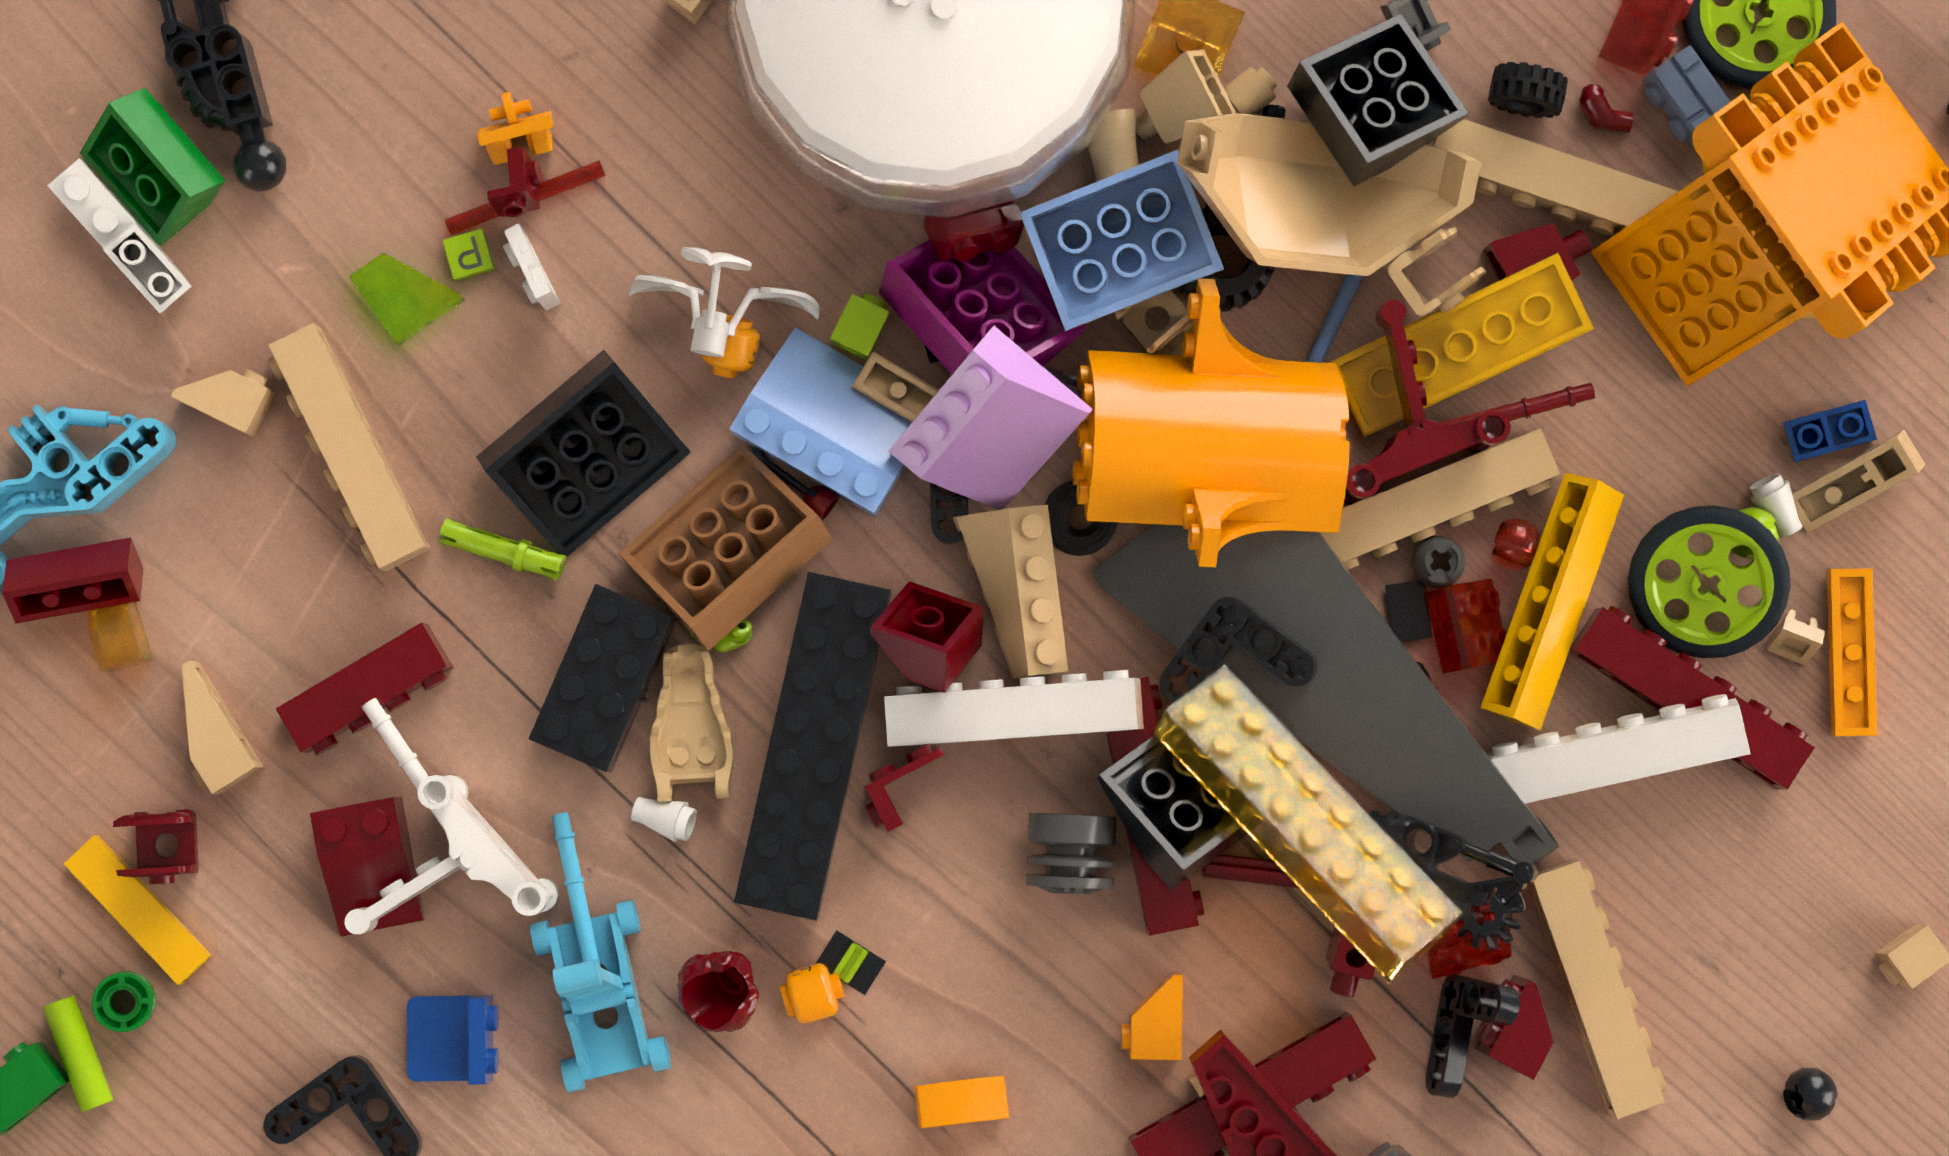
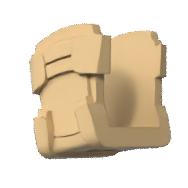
(1447, 299)
(1151, 340)

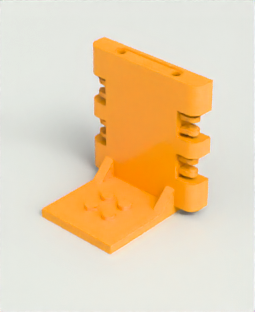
(1806, 207)

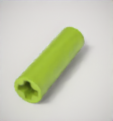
(78, 1053)

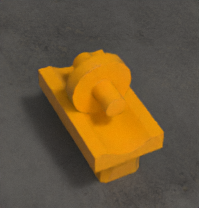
(498, 136)

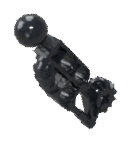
(209, 86)
(1464, 894)

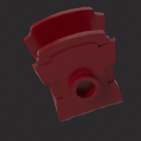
(148, 829)

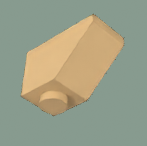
(230, 399)

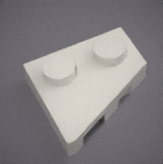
(522, 253)

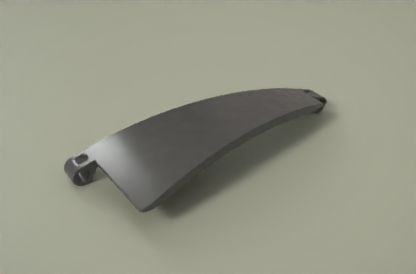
(1369, 700)

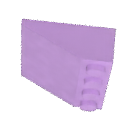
(991, 424)

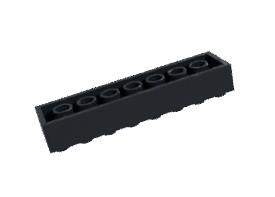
(812, 747)

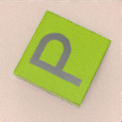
(468, 255)

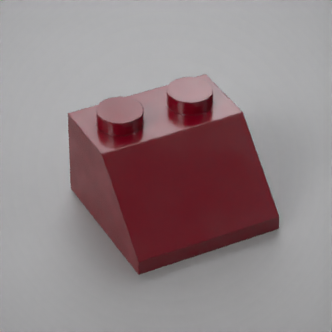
(929, 634)

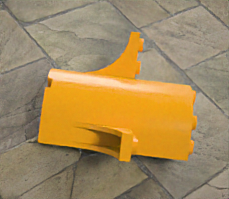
(1212, 437)

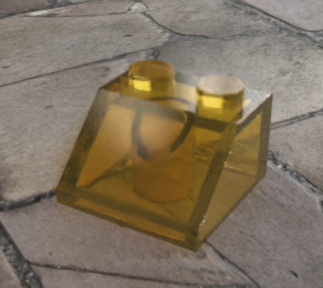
(1188, 27)

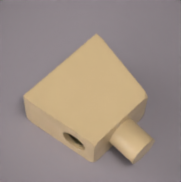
(1181, 93)

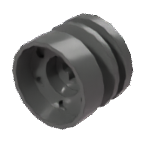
(1071, 851)

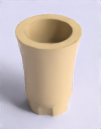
(1114, 144)

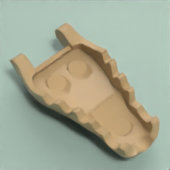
(690, 731)

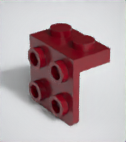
(881, 808)

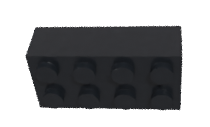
(603, 678)

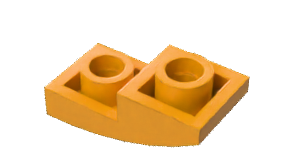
(961, 1102)

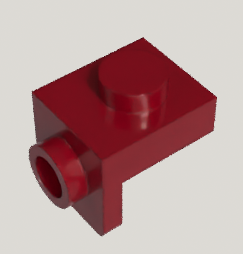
(523, 189)

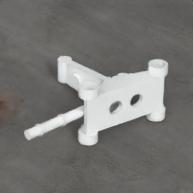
(472, 842)

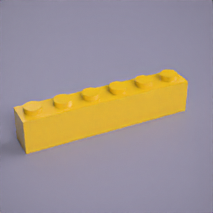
(1552, 601)

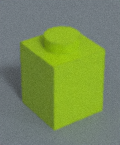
(861, 325)

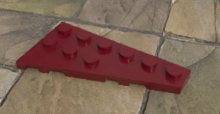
(1248, 1107)

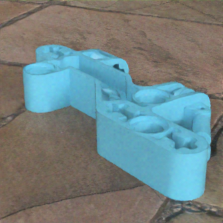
(63, 493)

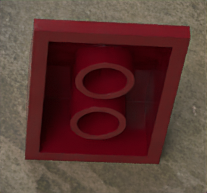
(361, 854)

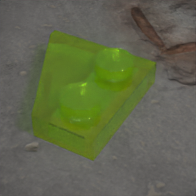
(403, 296)

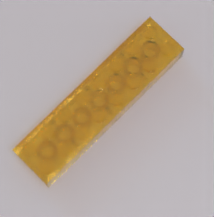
(1307, 823)

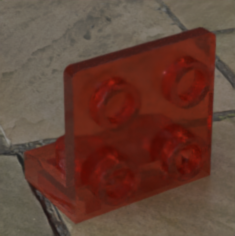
(1643, 33)

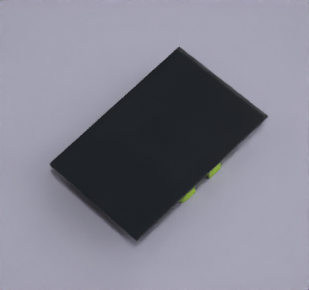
(1408, 610)
(851, 961)

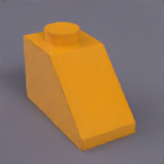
(1156, 1023)

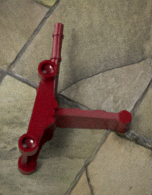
(1432, 440)

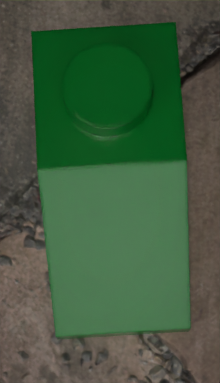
(27, 1082)

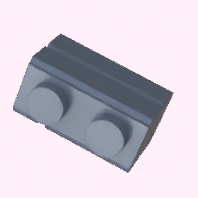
(1684, 92)

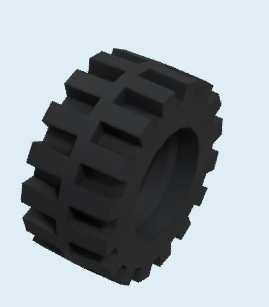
(1528, 90)

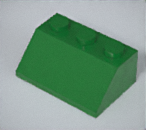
(151, 165)

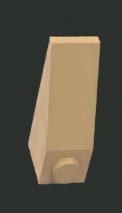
(1857, 480)
(214, 738)

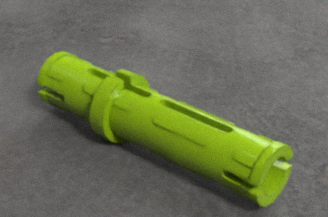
(510, 552)

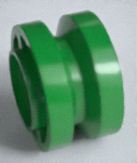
(104, 1007)

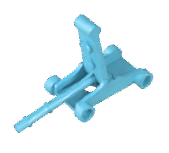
(586, 987)

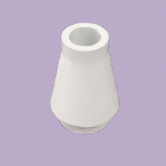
(1776, 497)
(671, 819)

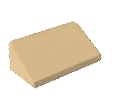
(894, 387)

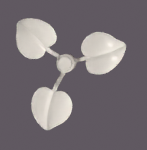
(711, 328)

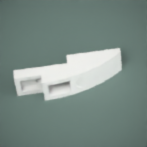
(120, 235)

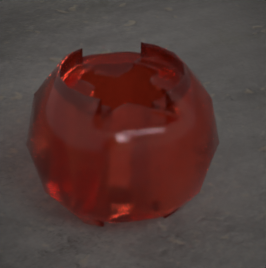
(1515, 544)

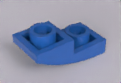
(1830, 431)

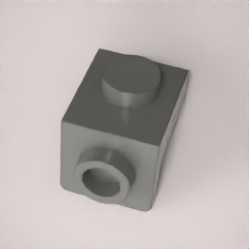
(1419, 18)

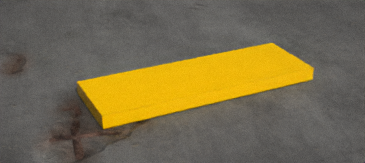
(1469, 342)

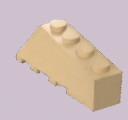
(1019, 585)

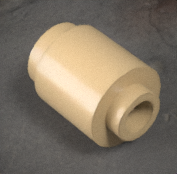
(1251, 91)

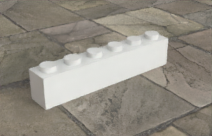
(1014, 712)
(1623, 751)

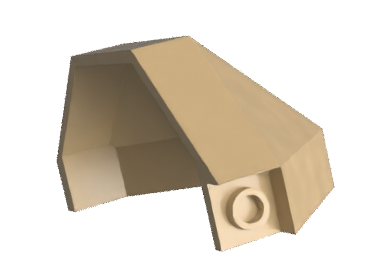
(1296, 207)

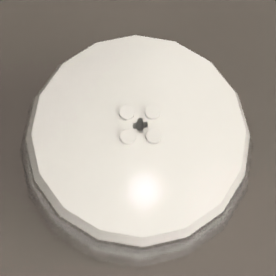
(930, 98)

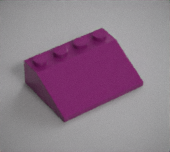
(959, 302)

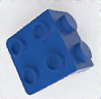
(452, 1038)

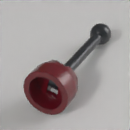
(818, 498)

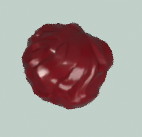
(718, 990)

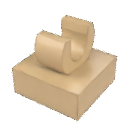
(1796, 639)

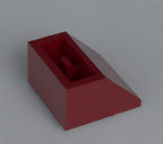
(1524, 1042)

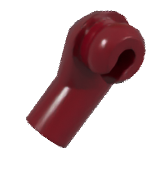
(1600, 113)

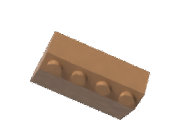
(726, 546)

